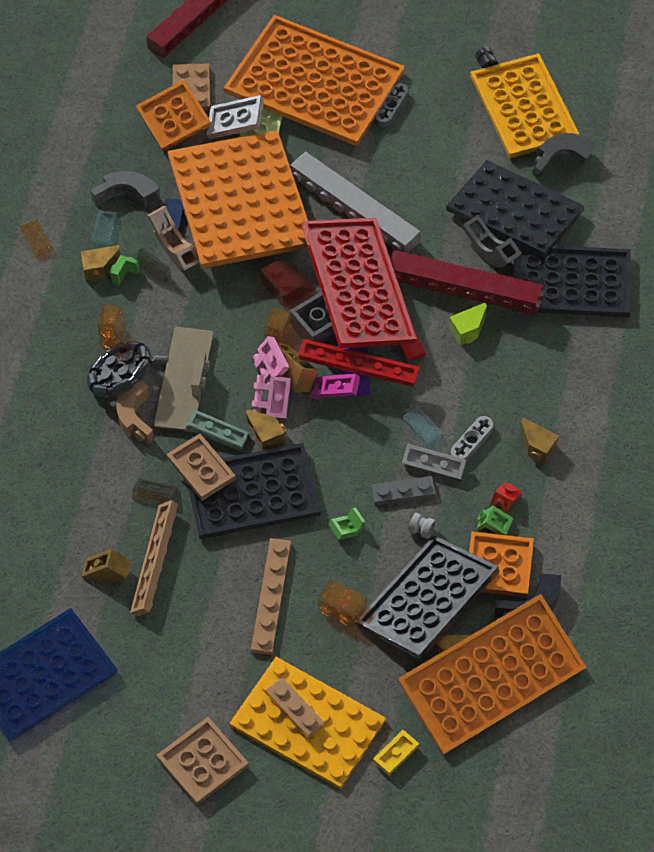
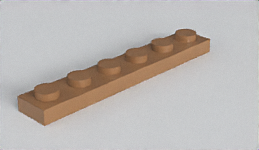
(154, 558)
(271, 596)

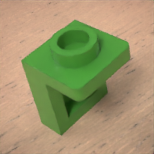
(121, 267)
(348, 525)

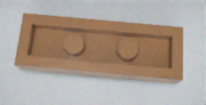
(295, 708)

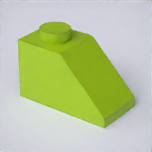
(468, 324)

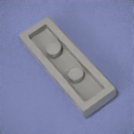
(434, 461)

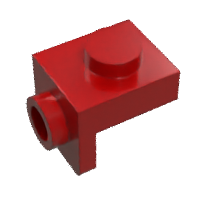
(505, 497)

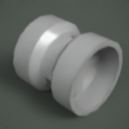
(421, 525)

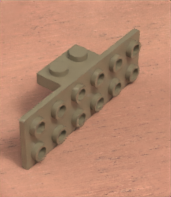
(183, 378)

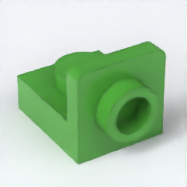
(494, 520)

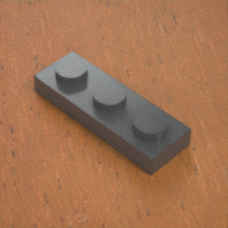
(403, 490)

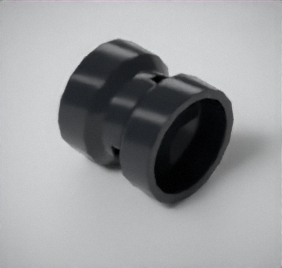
(486, 57)

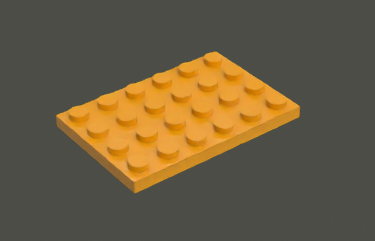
(522, 104)
(329, 752)

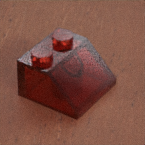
(286, 282)

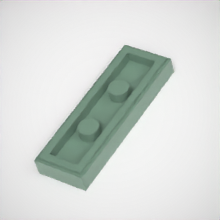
(217, 430)

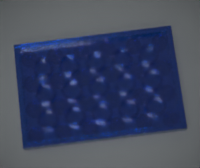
(48, 672)

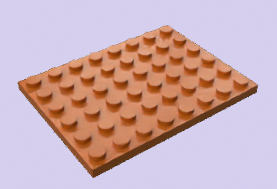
(315, 79)
(239, 199)

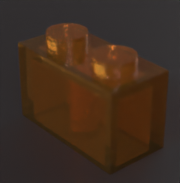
(111, 326)
(341, 603)

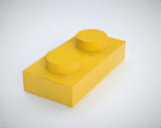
(396, 752)

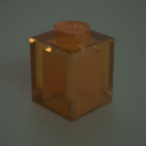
(277, 324)

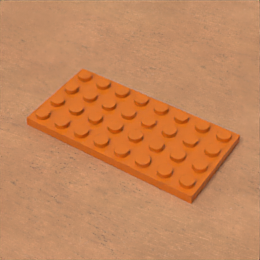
(491, 674)

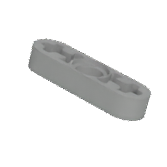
(473, 431)

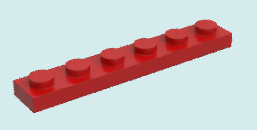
(358, 363)

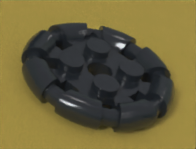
(110, 372)

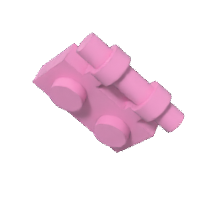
(270, 360)
(277, 398)

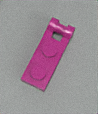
(335, 386)

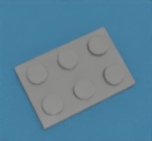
(235, 117)

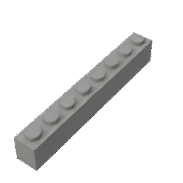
(353, 201)

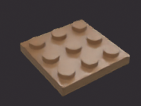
(202, 761)

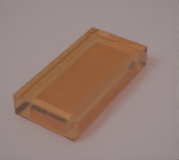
(36, 238)

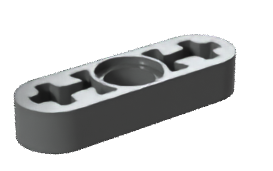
(391, 98)

